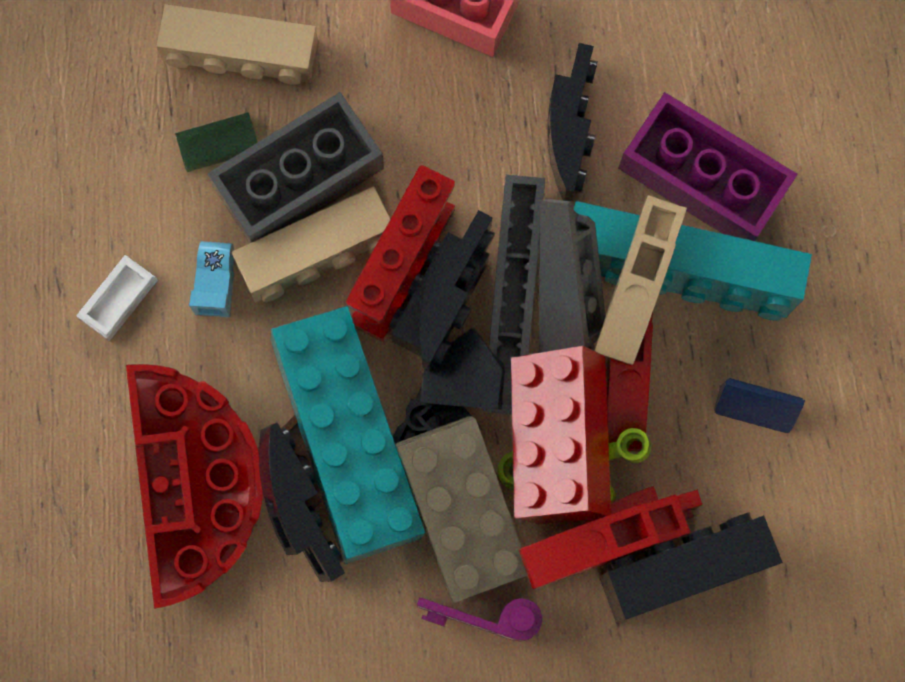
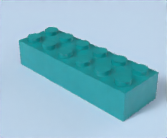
(710, 265)
(346, 435)

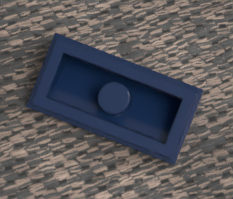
(758, 405)

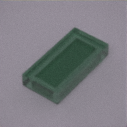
(216, 141)

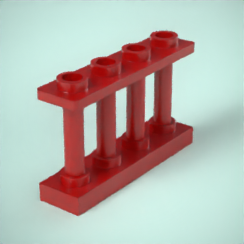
(401, 252)

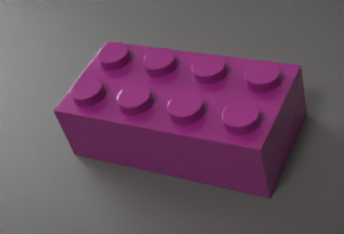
(706, 169)

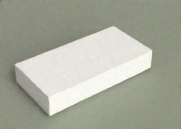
(117, 298)

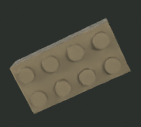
(462, 508)

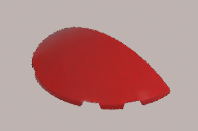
(193, 478)

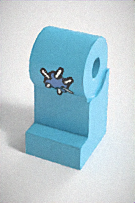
(213, 280)

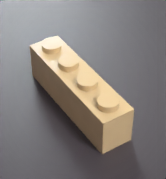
(237, 44)
(312, 245)

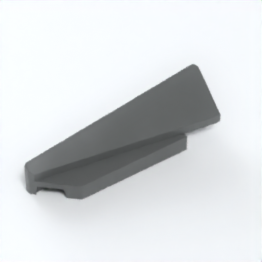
(569, 279)

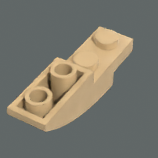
(640, 280)

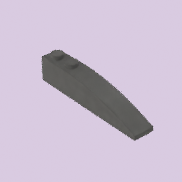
(515, 274)

